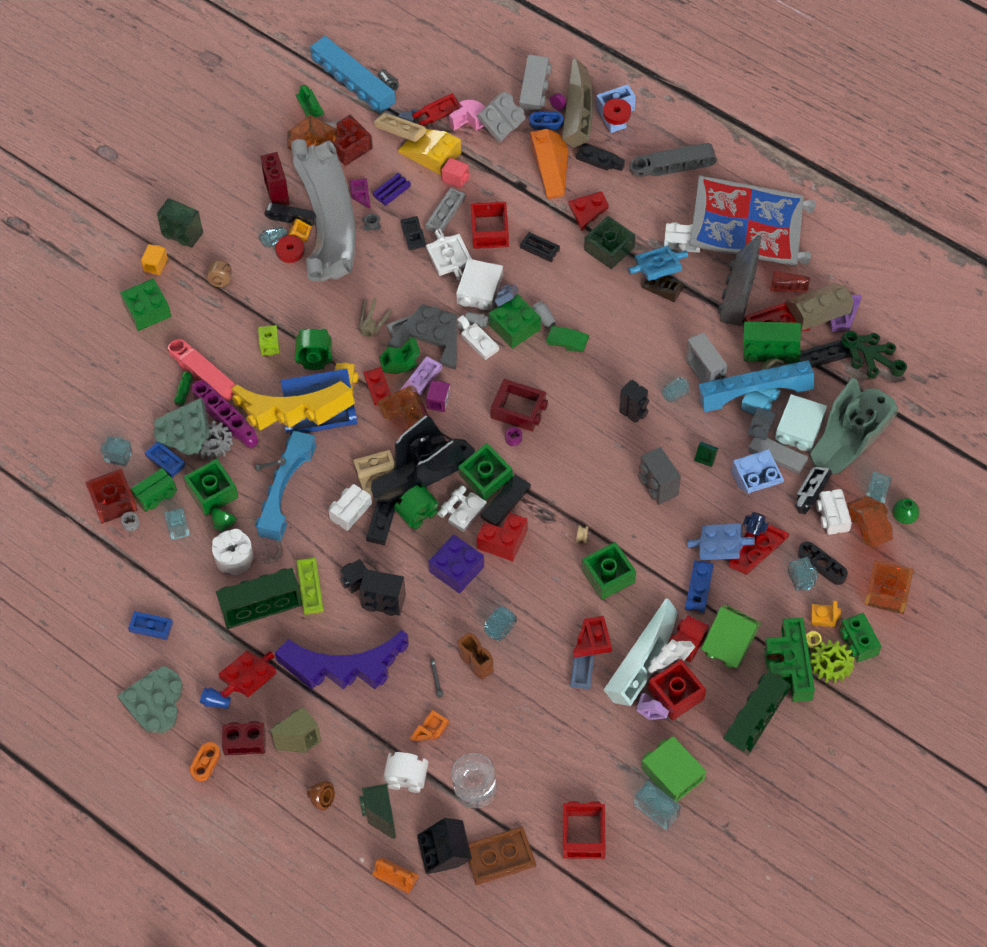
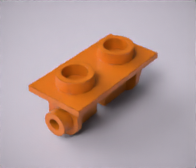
(395, 875)

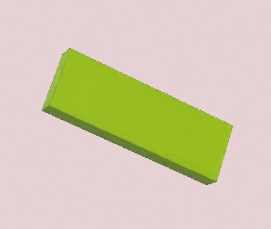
(310, 586)

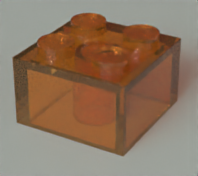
(889, 587)

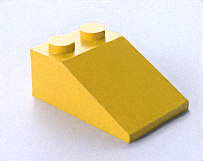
(432, 149)

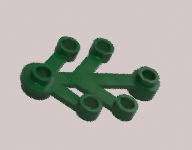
(852, 341)

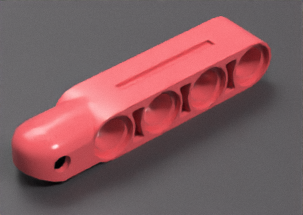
(200, 367)

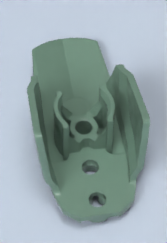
(850, 428)

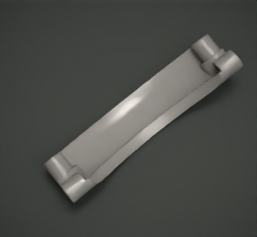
(332, 204)

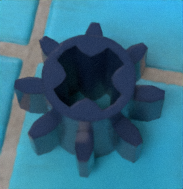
(755, 523)

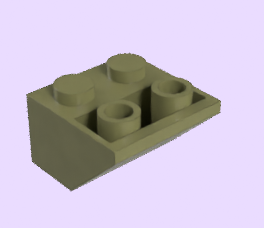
(296, 732)

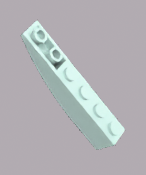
(633, 671)

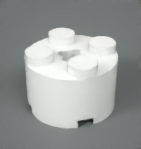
(232, 552)
(405, 771)

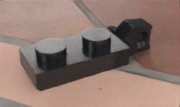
(599, 158)
(812, 488)

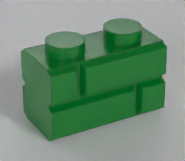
(154, 490)

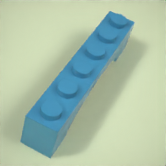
(793, 376)
(299, 449)

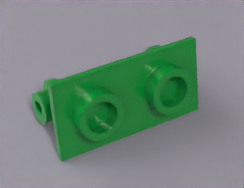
(309, 102)

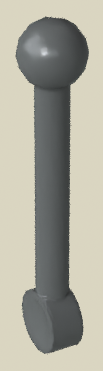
(281, 461)
(439, 693)

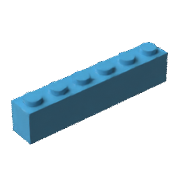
(352, 75)

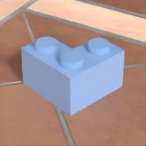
(619, 93)

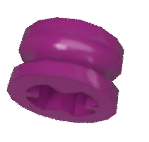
(510, 432)

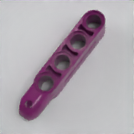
(244, 433)

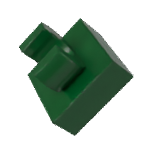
(706, 454)

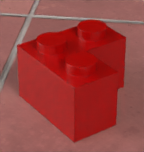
(503, 541)

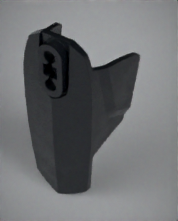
(420, 458)

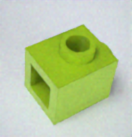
(269, 340)

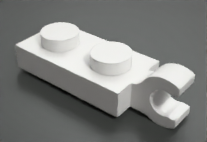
(477, 338)

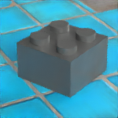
(659, 476)

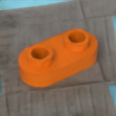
(205, 763)

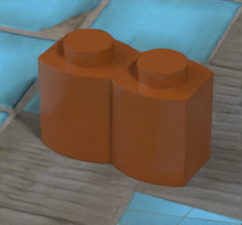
(475, 655)

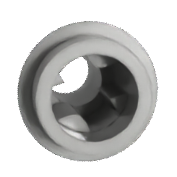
(544, 312)

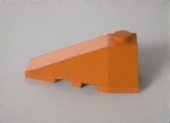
(551, 160)

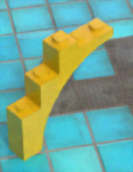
(291, 410)

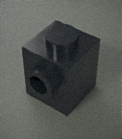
(352, 575)

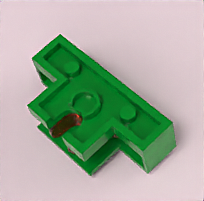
(790, 659)

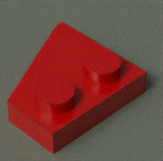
(588, 208)
(593, 638)

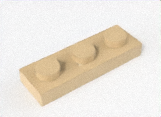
(400, 127)

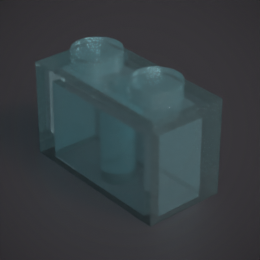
(657, 805)

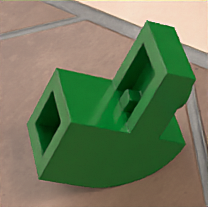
(400, 359)

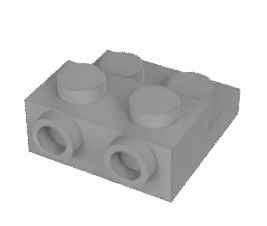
(501, 116)

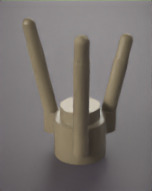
(368, 326)

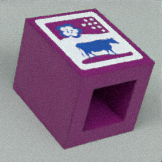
(438, 396)

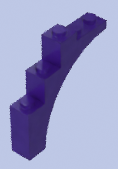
(341, 669)

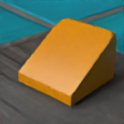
(299, 229)

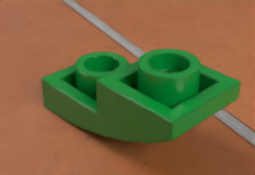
(567, 338)

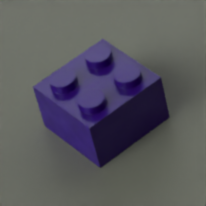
(456, 563)

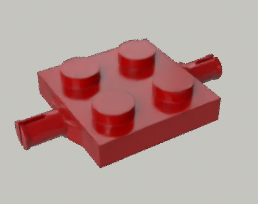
(247, 674)

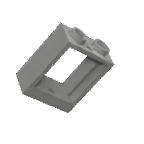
(705, 359)

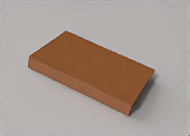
(500, 855)

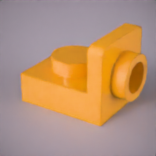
(825, 614)

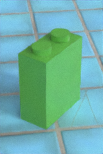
(730, 636)
(673, 769)

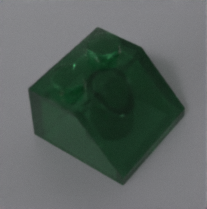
(377, 808)

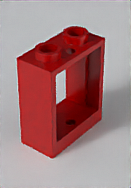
(489, 239)
(584, 850)

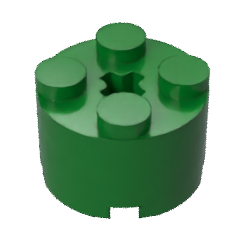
(313, 348)
(417, 506)

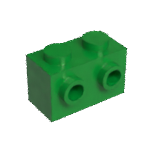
(860, 637)

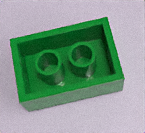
(772, 340)

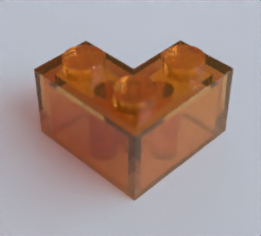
(312, 131)
(405, 402)
(872, 520)

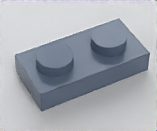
(506, 294)

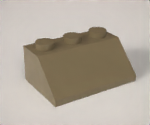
(820, 305)

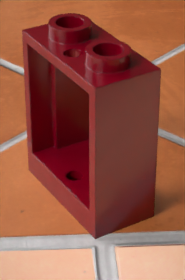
(275, 179)
(513, 418)

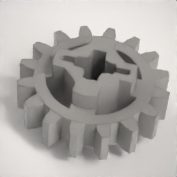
(214, 444)

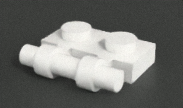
(466, 513)
(671, 654)

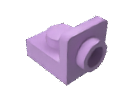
(651, 708)

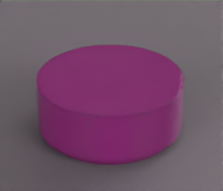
(558, 101)

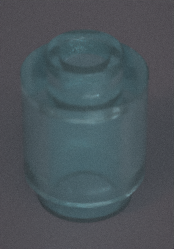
(675, 389)

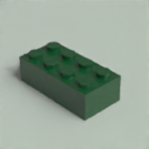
(259, 598)

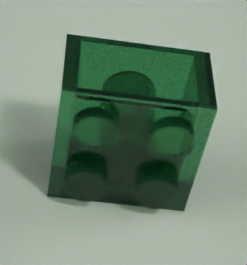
(180, 223)
(609, 242)

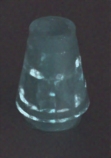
(270, 237)

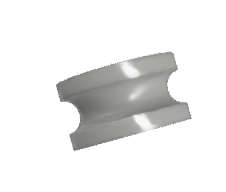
(130, 516)

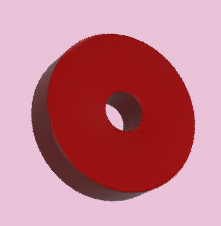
(620, 117)
(292, 255)

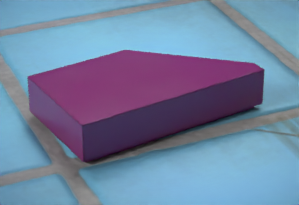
(360, 191)

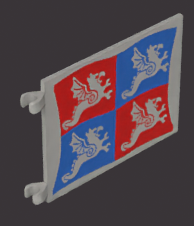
(735, 213)

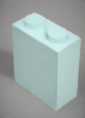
(800, 423)

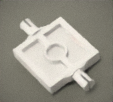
(448, 254)

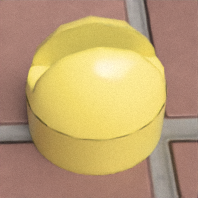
(818, 638)

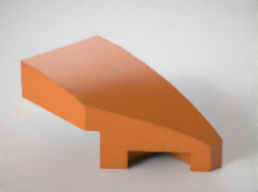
(431, 727)

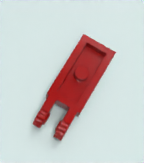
(437, 109)

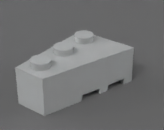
(535, 83)

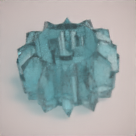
(500, 623)

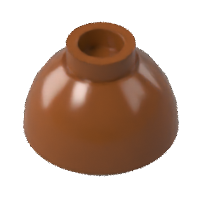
(321, 795)

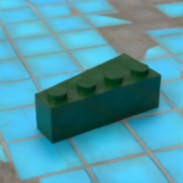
(757, 712)

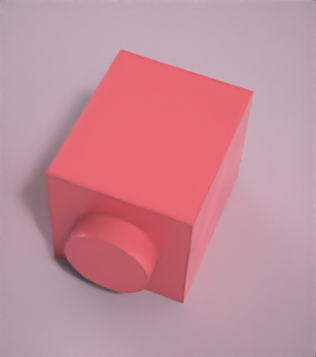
(455, 173)

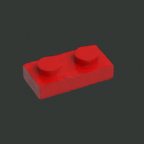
(376, 384)

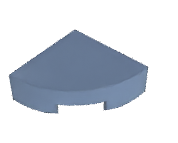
(408, 115)

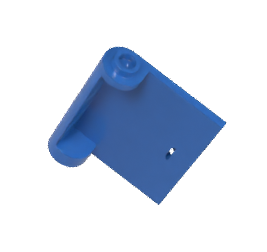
(313, 383)

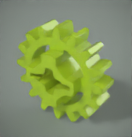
(842, 663)

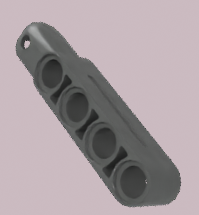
(674, 160)

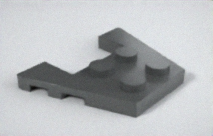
(433, 327)

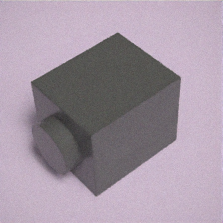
(761, 423)

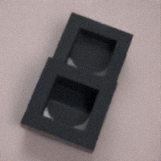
(413, 233)

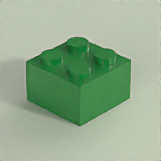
(145, 304)
(514, 321)
(485, 471)
(211, 487)
(608, 570)

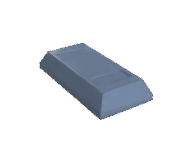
(582, 672)

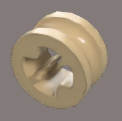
(582, 534)

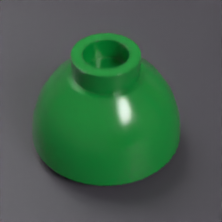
(905, 511)
(222, 520)

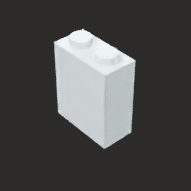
(479, 284)

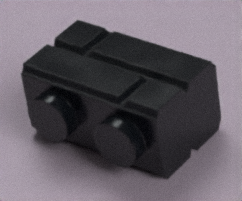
(634, 401)

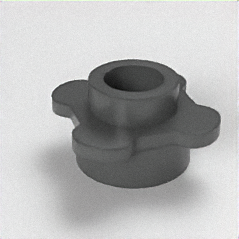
(371, 218)

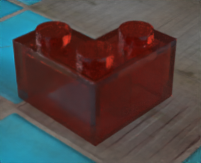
(352, 141)

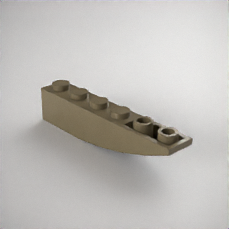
(579, 106)

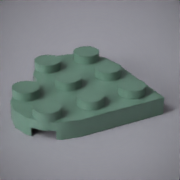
(183, 428)
(153, 700)

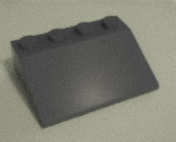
(739, 283)

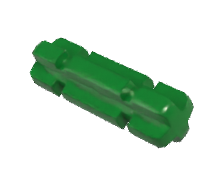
(183, 388)

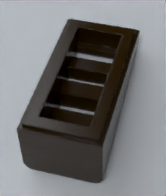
(666, 293)

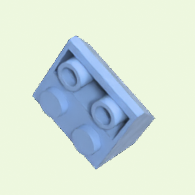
(756, 472)

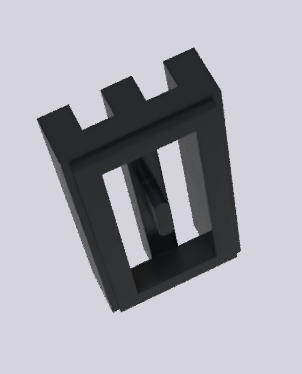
(538, 249)

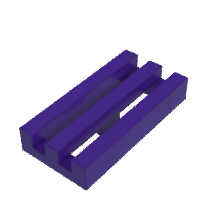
(389, 187)

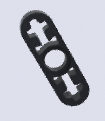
(281, 213)
(837, 567)

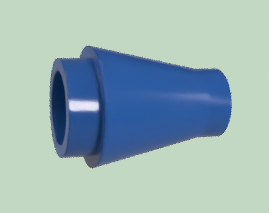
(213, 698)

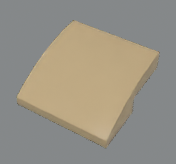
(373, 467)

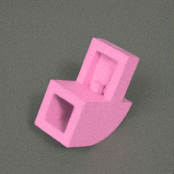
(466, 113)

